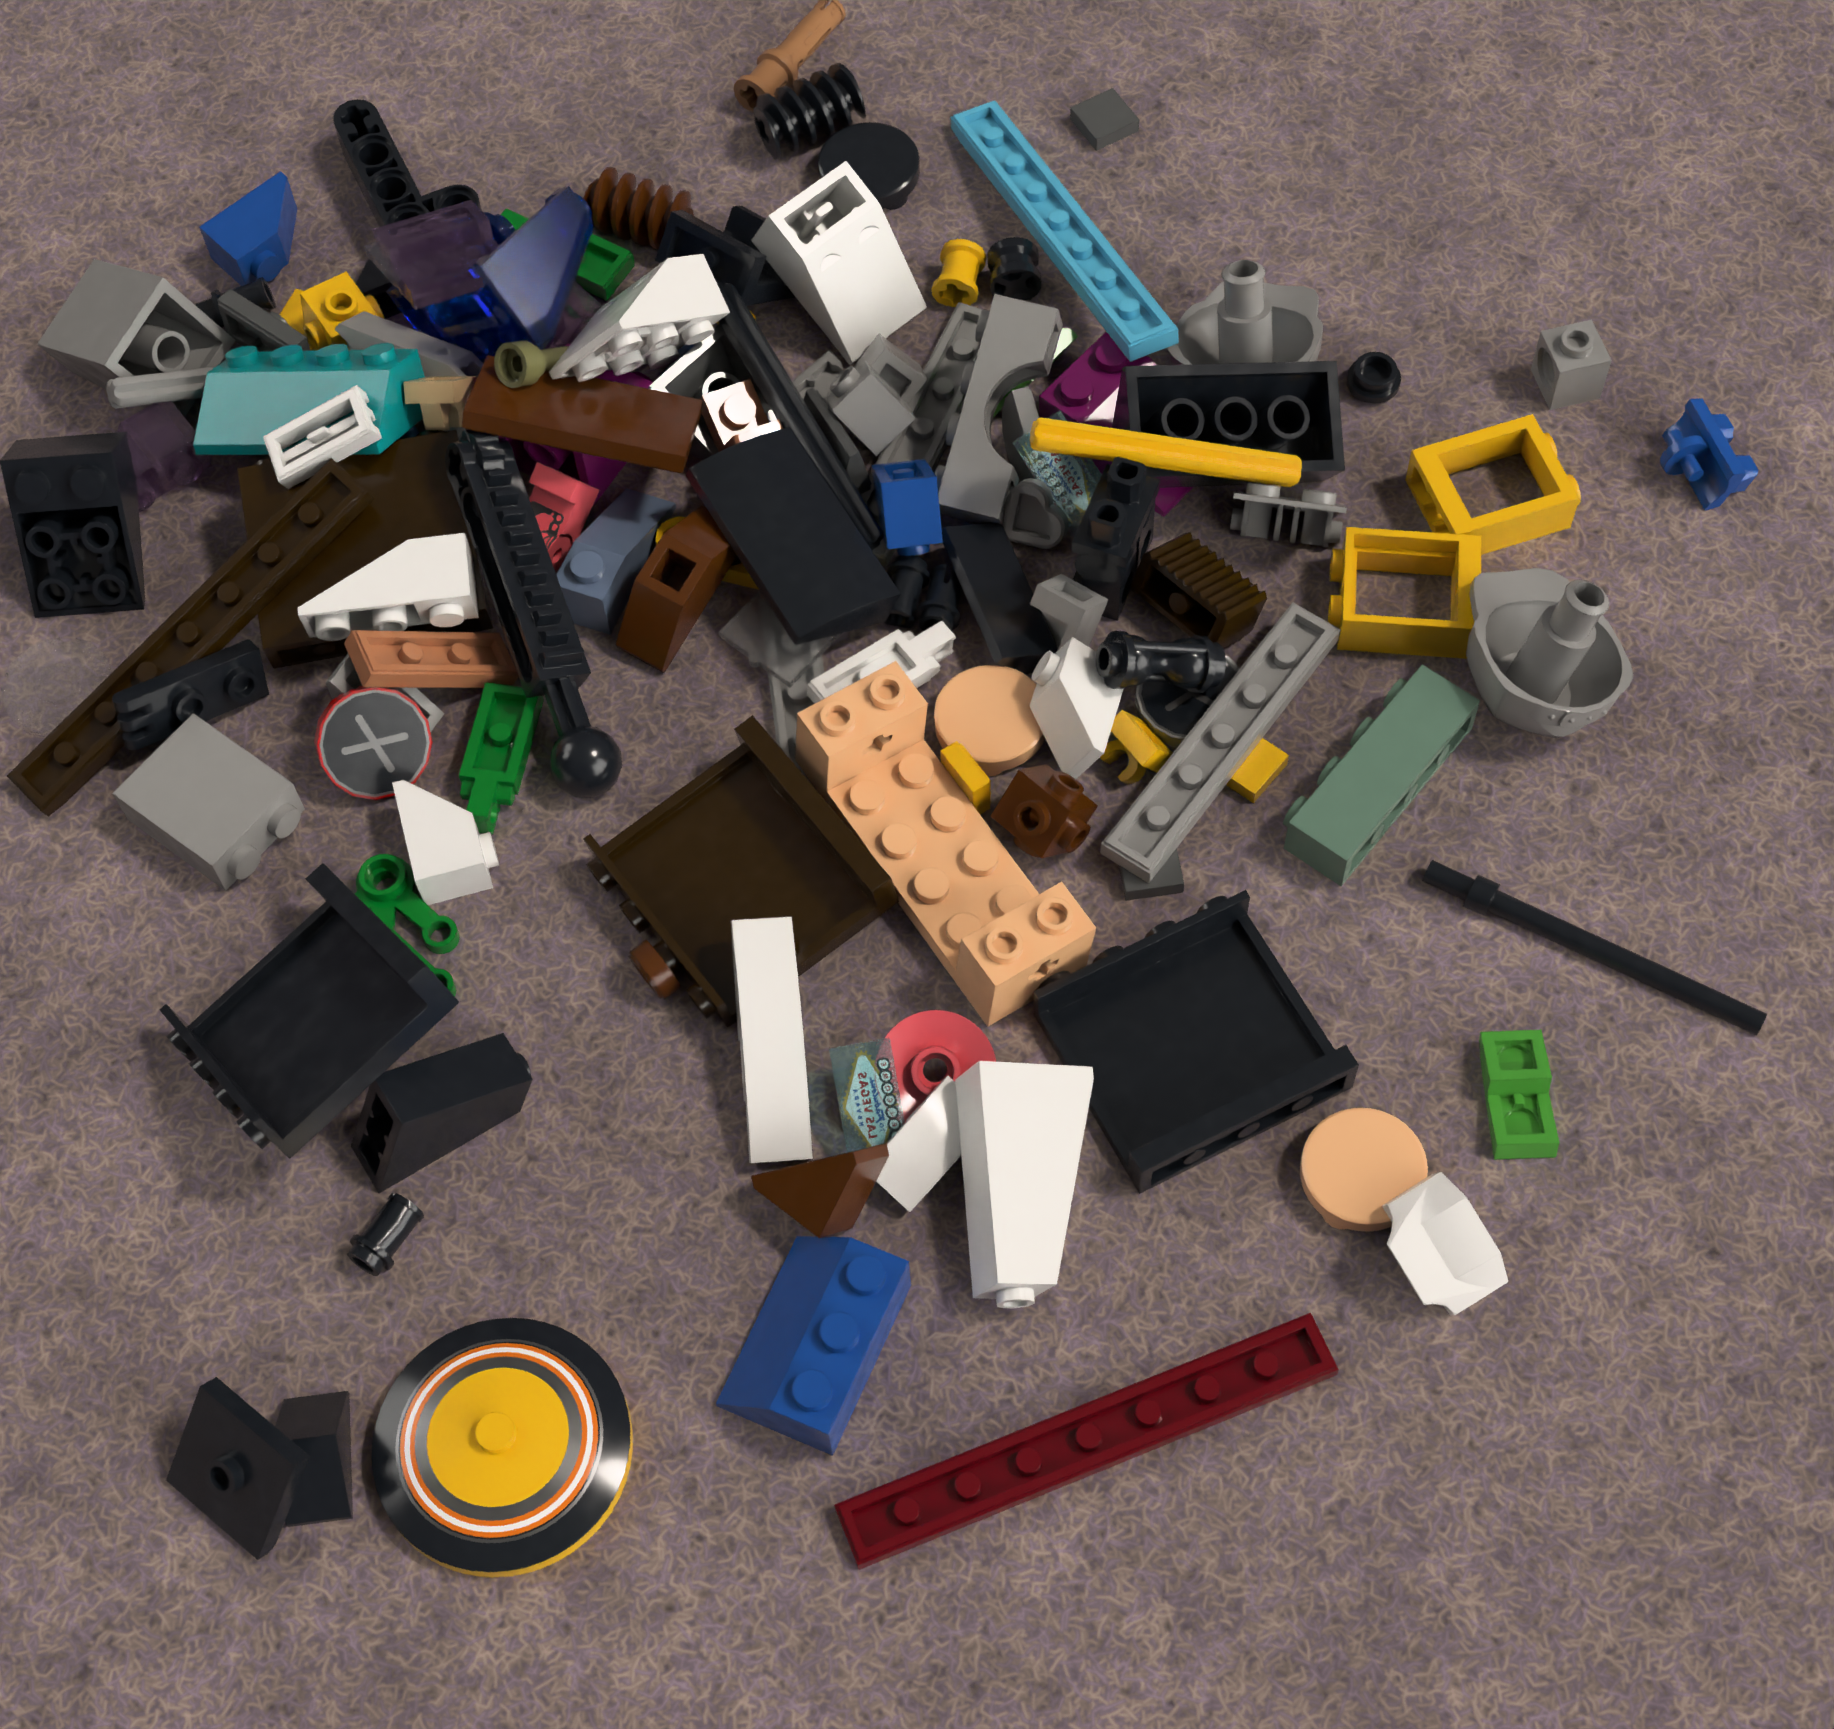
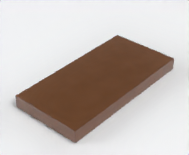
(587, 417)

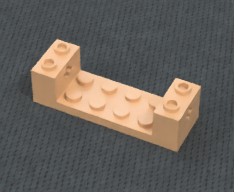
(936, 847)

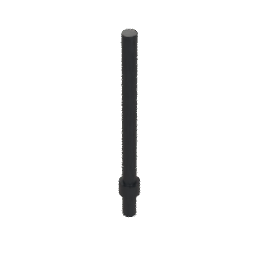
(1484, 896)

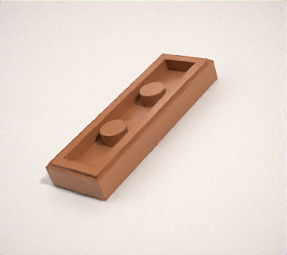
(430, 659)

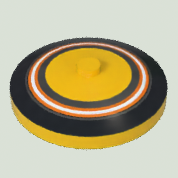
(502, 1447)

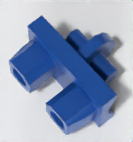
(1702, 452)

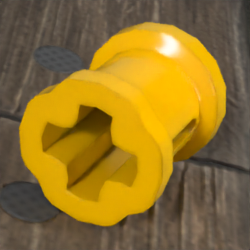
(958, 277)

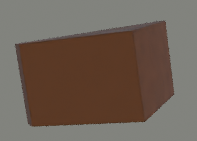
(826, 1191)

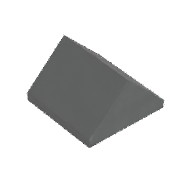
(702, 370)

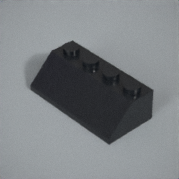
(1243, 405)

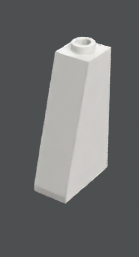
(1019, 1172)

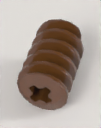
(633, 211)

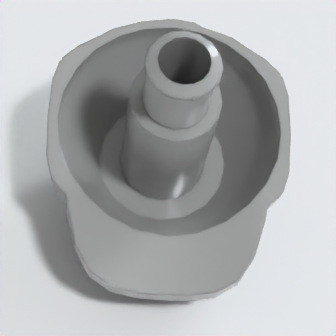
(1249, 322)
(1544, 651)

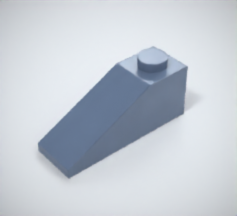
(608, 558)

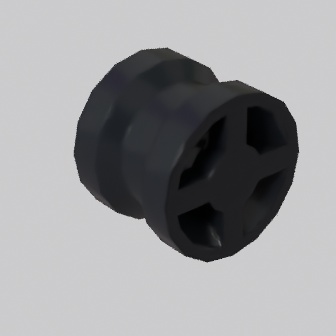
(1014, 268)

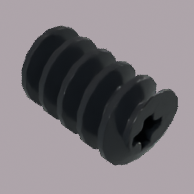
(806, 107)

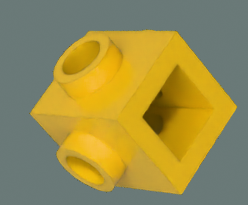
(331, 304)

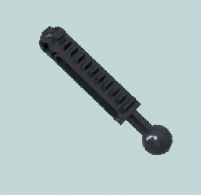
(530, 606)

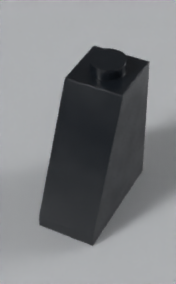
(437, 1106)

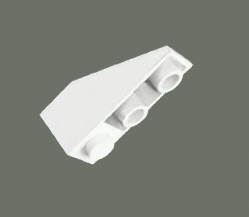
(405, 587)

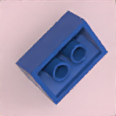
(817, 1339)

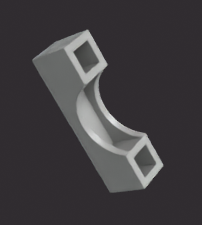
(1015, 346)

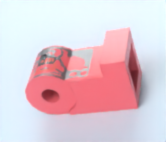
(560, 509)

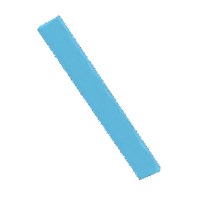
(1065, 232)

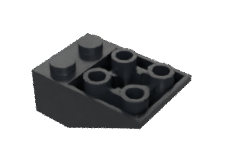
(77, 523)

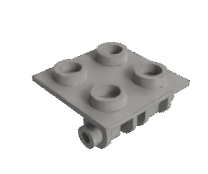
(1318, 508)

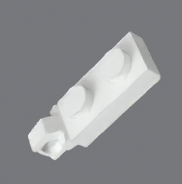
(914, 654)

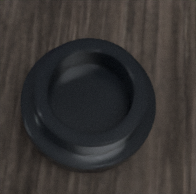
(1374, 378)

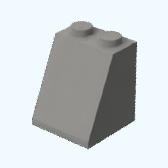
(132, 326)

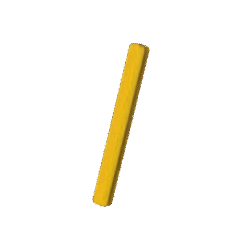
(1165, 452)

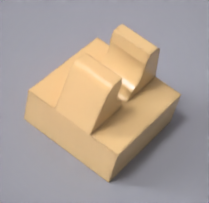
(440, 399)

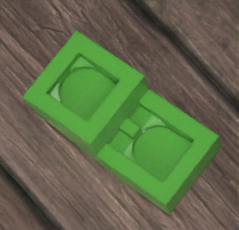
(1517, 1094)

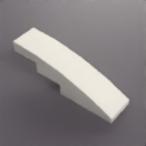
(771, 1040)

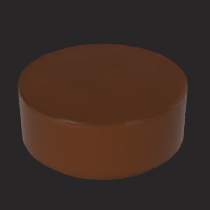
(654, 970)

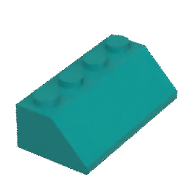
(267, 389)

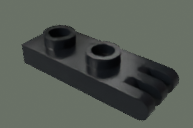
(200, 687)

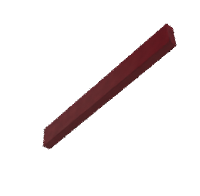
(1084, 1440)

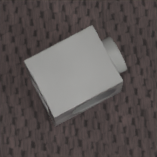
(1570, 364)
(869, 406)

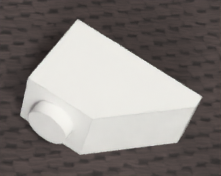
(1073, 706)
(443, 845)

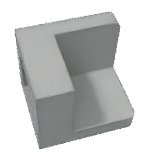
(894, 367)
(1069, 609)

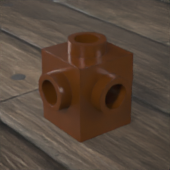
(1045, 811)

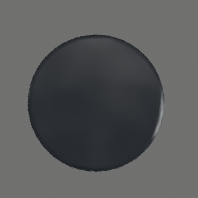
(880, 157)

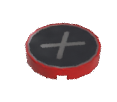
(372, 741)

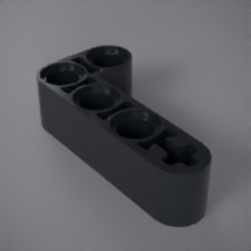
(382, 171)

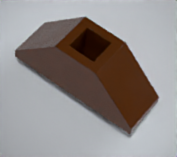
(674, 589)

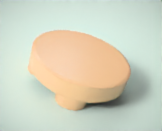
(990, 717)
(1357, 1165)

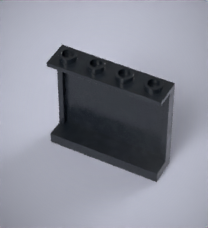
(313, 1021)
(1191, 1041)

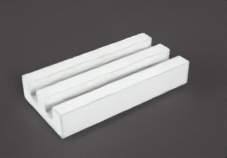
(322, 442)

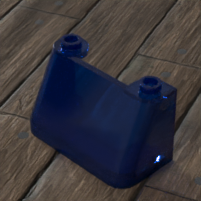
(523, 281)

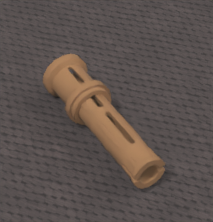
(781, 64)

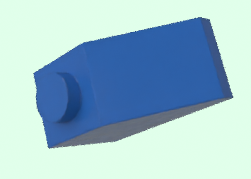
(254, 233)
(908, 506)

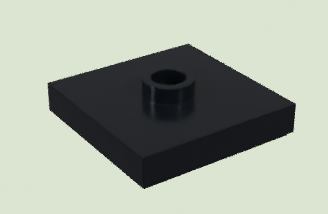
(237, 1468)

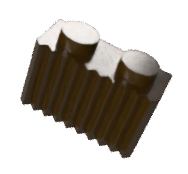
(1198, 591)

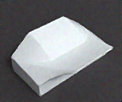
(1443, 1245)

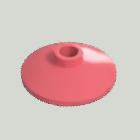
(931, 1036)

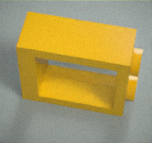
(1445, 510)
(1404, 553)

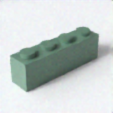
(1379, 774)

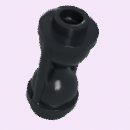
(1184, 663)

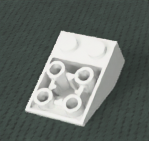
(842, 261)
(647, 321)

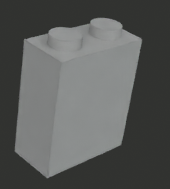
(210, 802)

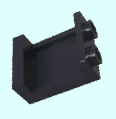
(728, 253)

